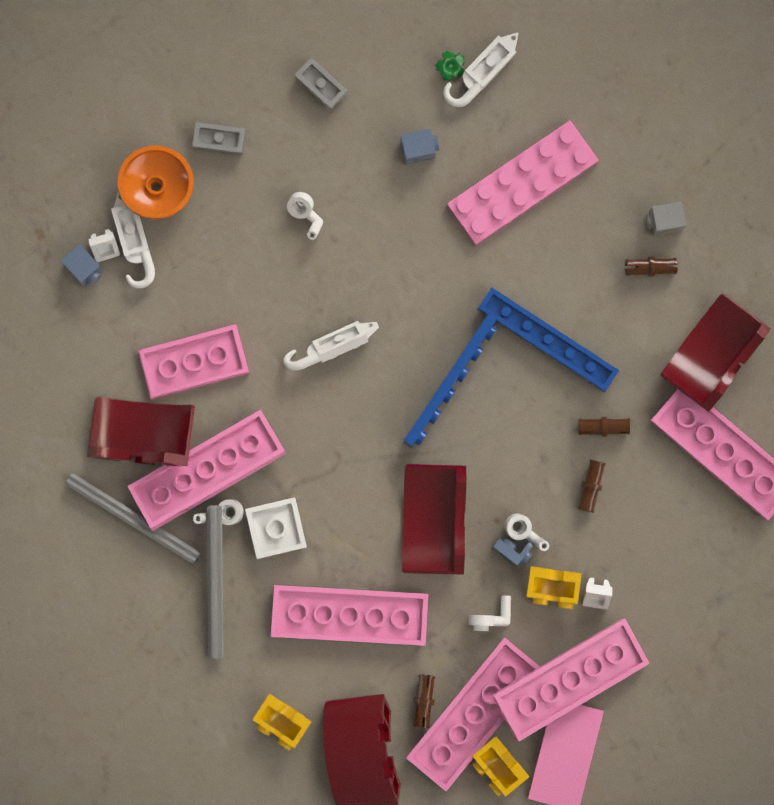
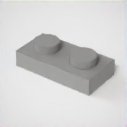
(321, 83)
(219, 138)

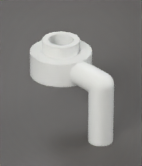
(305, 211)
(226, 518)
(525, 531)
(482, 622)

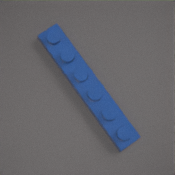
(548, 340)
(445, 390)

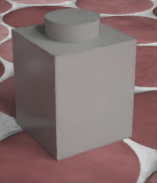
(666, 218)

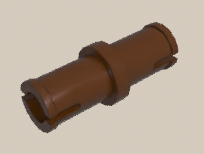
(651, 266)
(604, 426)
(591, 486)
(424, 701)

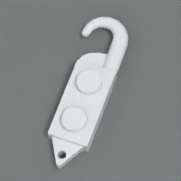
(484, 69)
(133, 241)
(332, 345)

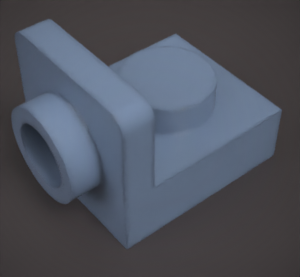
(508, 551)

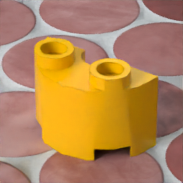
(554, 586)
(281, 721)
(499, 767)

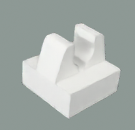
(104, 246)
(597, 595)

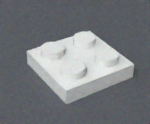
(276, 528)

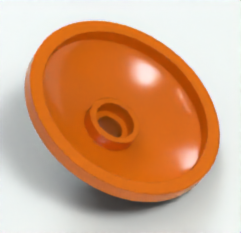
(150, 167)

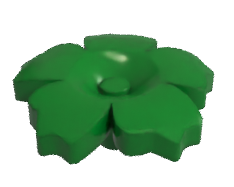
(450, 65)

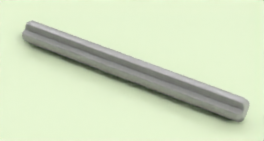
(132, 518)
(215, 582)

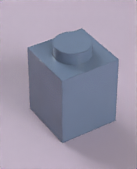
(419, 146)
(82, 266)

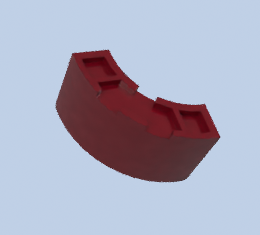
(713, 351)
(141, 432)
(434, 519)
(357, 751)

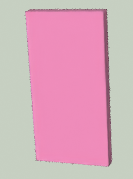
(193, 362)
(565, 757)

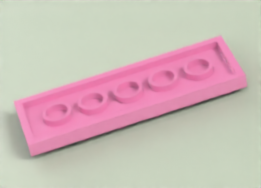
(522, 183)
(720, 450)
(209, 471)
(349, 615)
(570, 679)
(469, 717)

